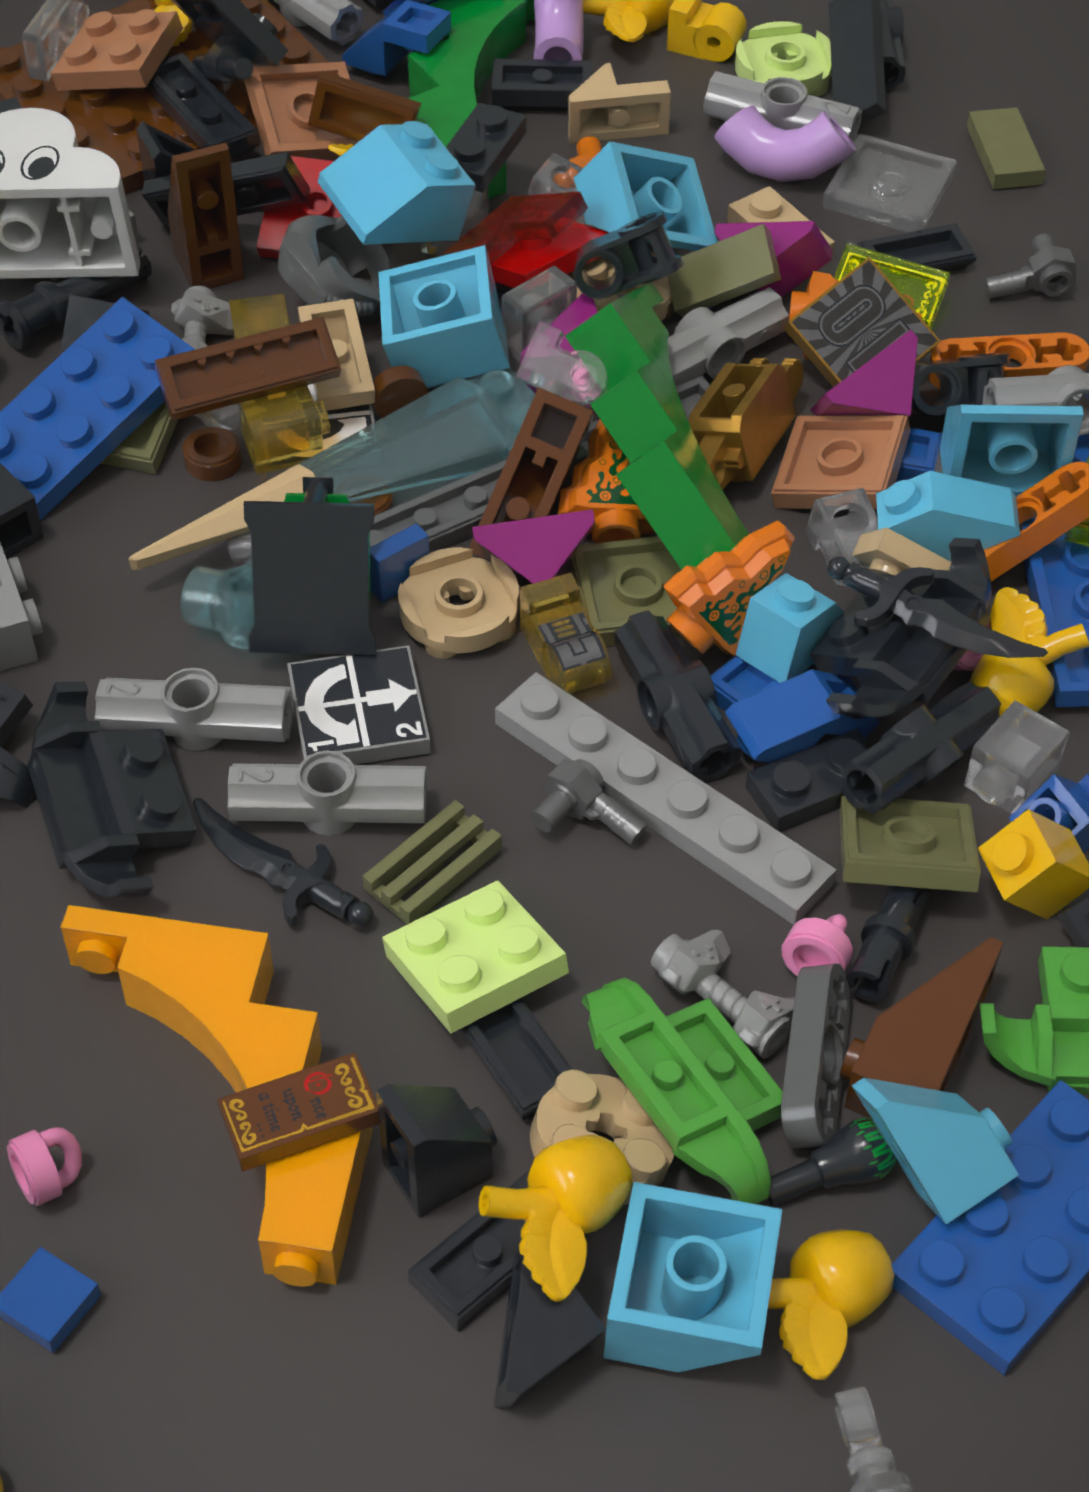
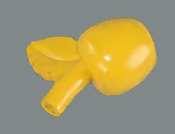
(630, 17)
(1028, 677)
(569, 1193)
(830, 1287)

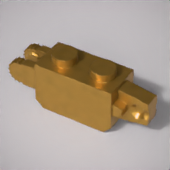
(745, 416)

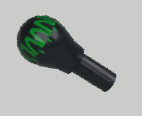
(849, 1157)

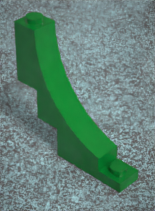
(460, 64)
(646, 419)

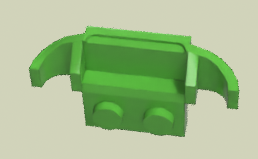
(1056, 1038)
(691, 1081)

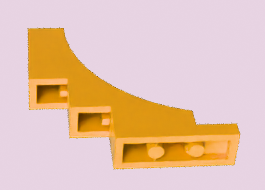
(213, 993)

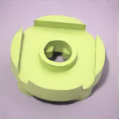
(768, 44)

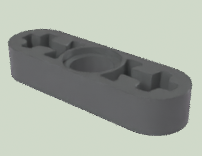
(815, 1056)

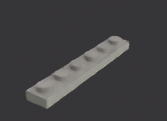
(669, 799)

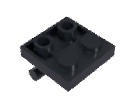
(237, 36)

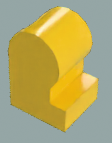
(704, 29)

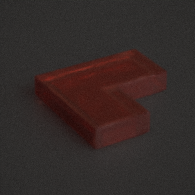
(522, 219)

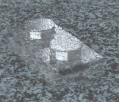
(51, 34)

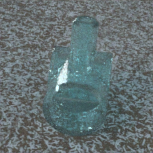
(221, 602)

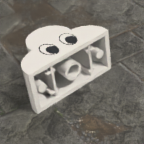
(60, 203)

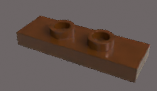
(247, 368)

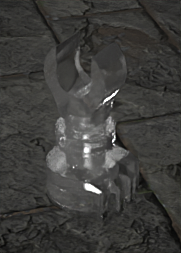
(870, 1463)

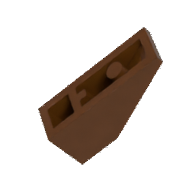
(205, 217)
(537, 462)
(926, 1030)

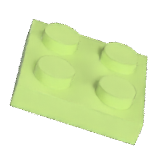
(475, 956)

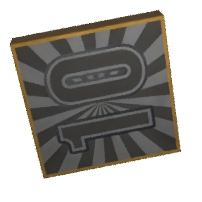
(856, 323)

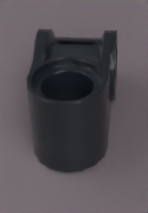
(630, 256)
(960, 380)

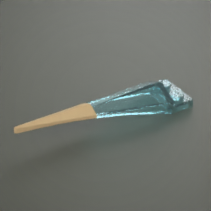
(423, 443)

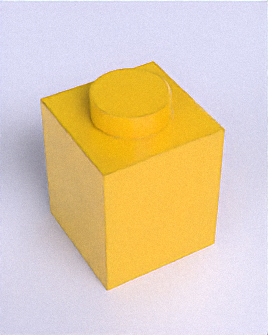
(1036, 864)

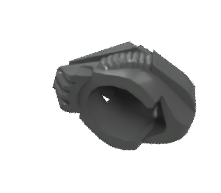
(326, 261)

